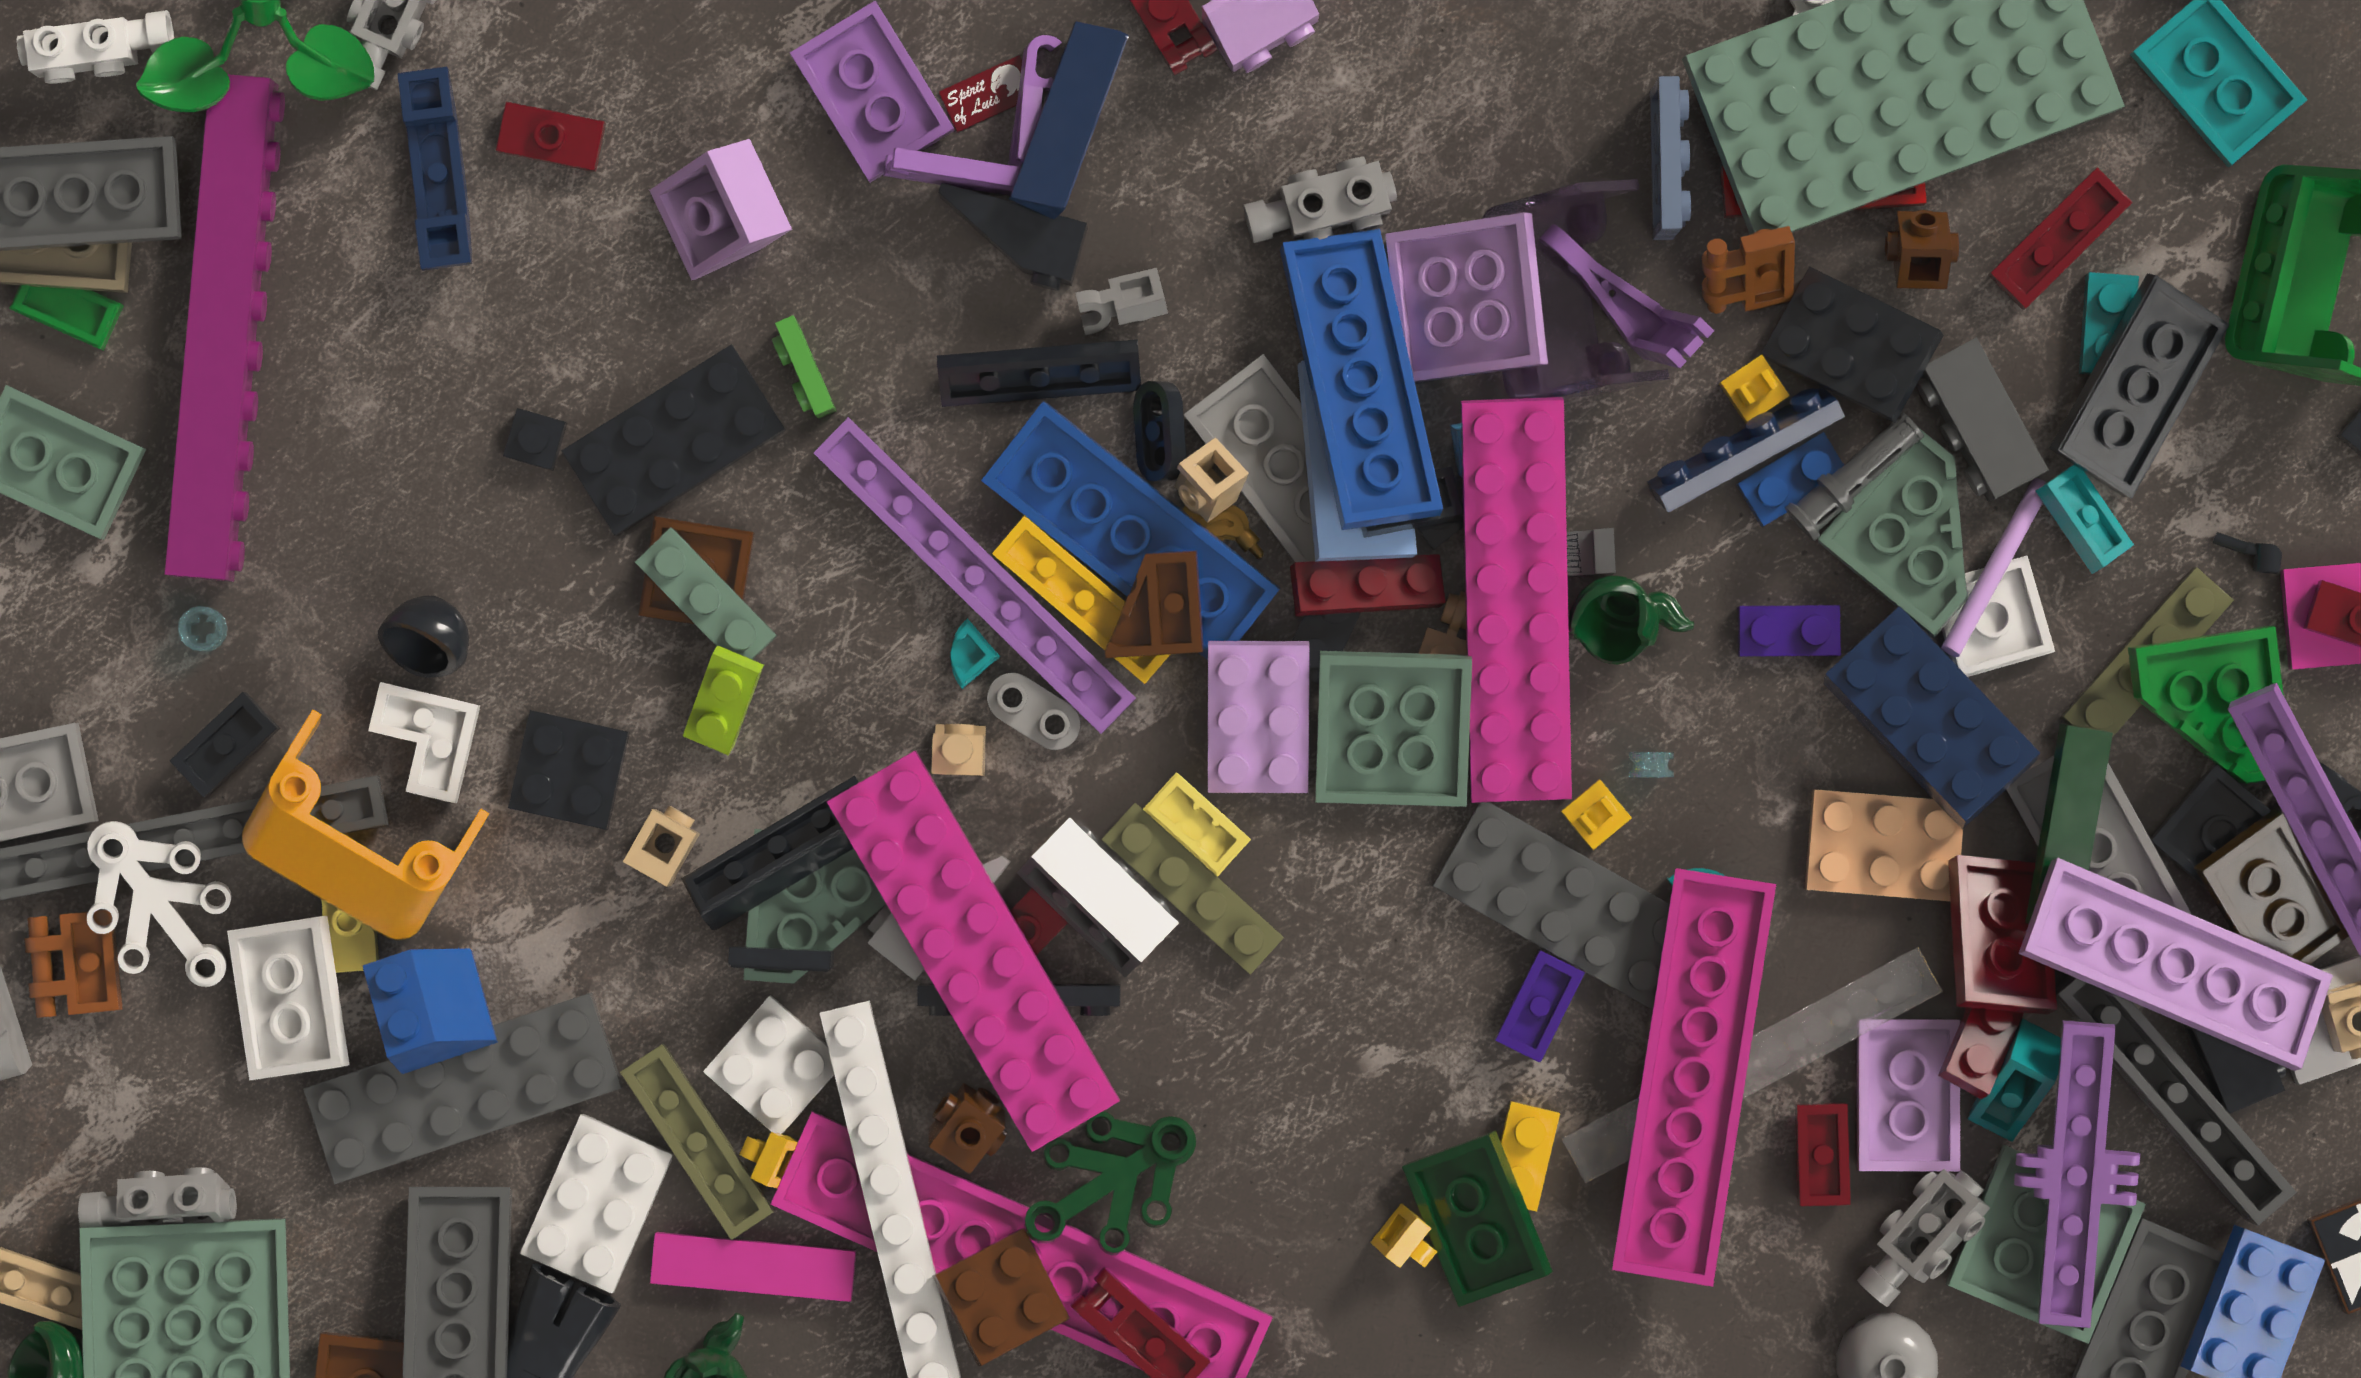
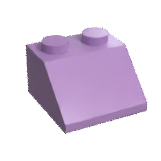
(1252, 28)
(720, 208)

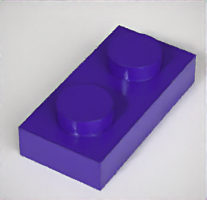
(1789, 631)
(1539, 1006)

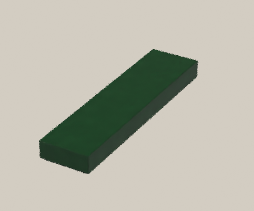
(2071, 802)

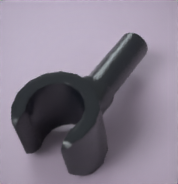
(2266, 556)

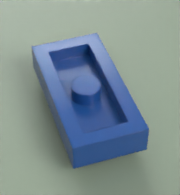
(1788, 478)

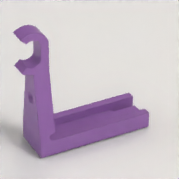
(980, 174)
(1644, 324)

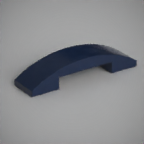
(436, 168)

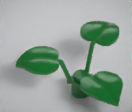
(189, 78)

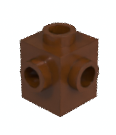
(1922, 249)
(968, 1126)

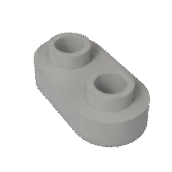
(1033, 711)

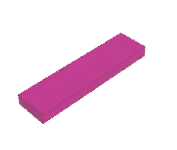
(753, 1266)

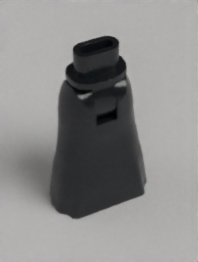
(556, 1325)

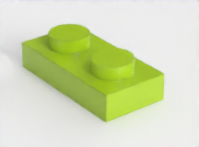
(723, 700)

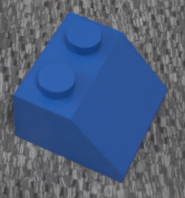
(429, 1006)

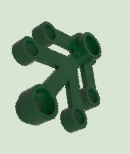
(1117, 1175)

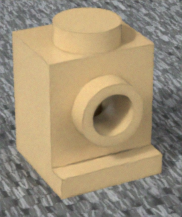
(1202, 487)
(958, 750)
(644, 851)
(2338, 1010)

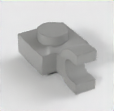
(1129, 298)

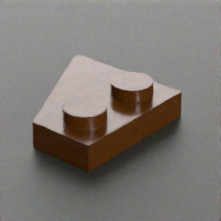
(1161, 609)

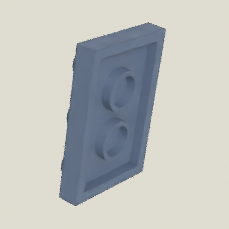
(1669, 157)

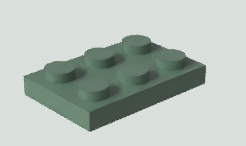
(63, 463)

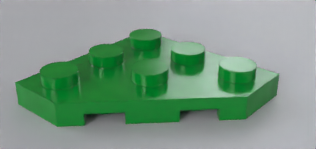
(2196, 679)

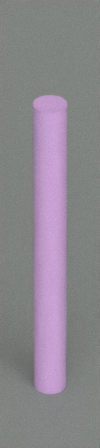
(1994, 570)

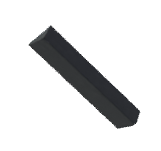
(769, 861)

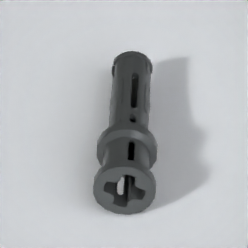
(1837, 490)

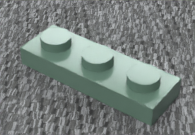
(705, 596)

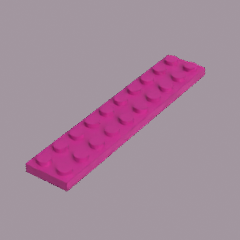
(965, 1217)

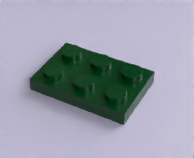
(1477, 1219)

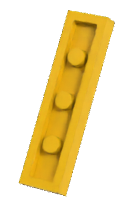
(1070, 589)

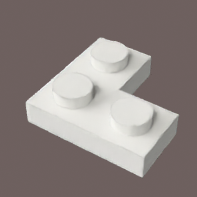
(442, 735)

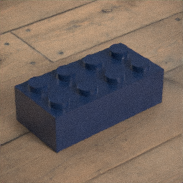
(1931, 717)

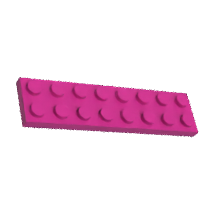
(1516, 598)
(973, 951)
(1694, 1077)

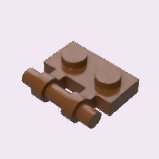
(1764, 269)
(88, 960)

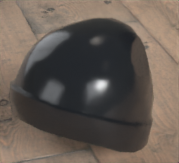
(426, 637)

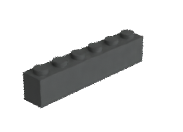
(2181, 1102)

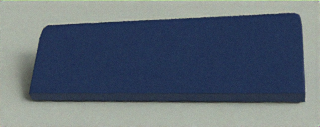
(1068, 118)

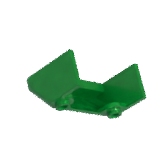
(2295, 274)

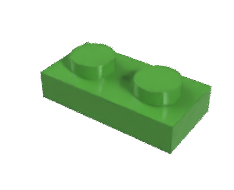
(794, 349)

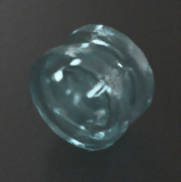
(192, 617)
(1651, 764)

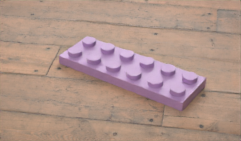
(2176, 964)

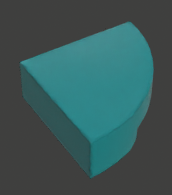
(970, 654)

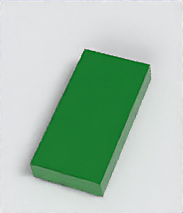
(70, 311)

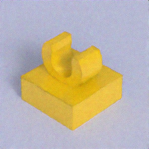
(1754, 389)
(1596, 814)
(771, 1157)
(1404, 1237)

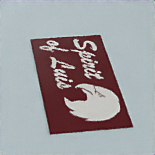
(983, 94)

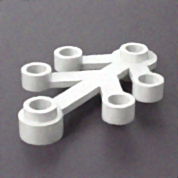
(153, 897)

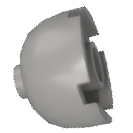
(1886, 1348)

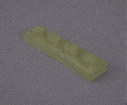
(2182, 615)
(1192, 888)
(697, 1141)

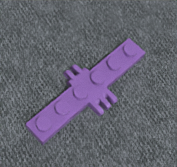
(2077, 1174)

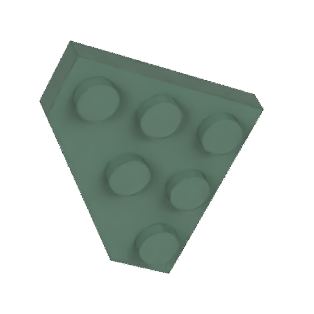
(1908, 536)
(813, 913)

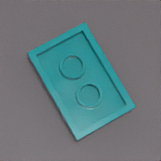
(2218, 78)

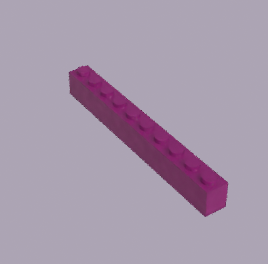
(223, 330)

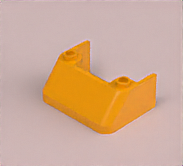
(338, 868)

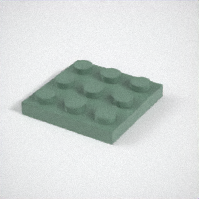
(1393, 728)
(2007, 1254)

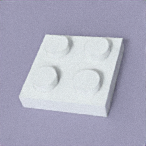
(773, 1066)

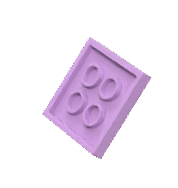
(1469, 296)

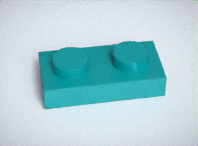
(2103, 308)
(2084, 518)

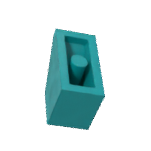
(2021, 1083)

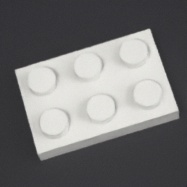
(288, 998)
(597, 1203)

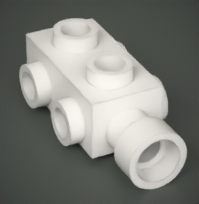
(82, 46)

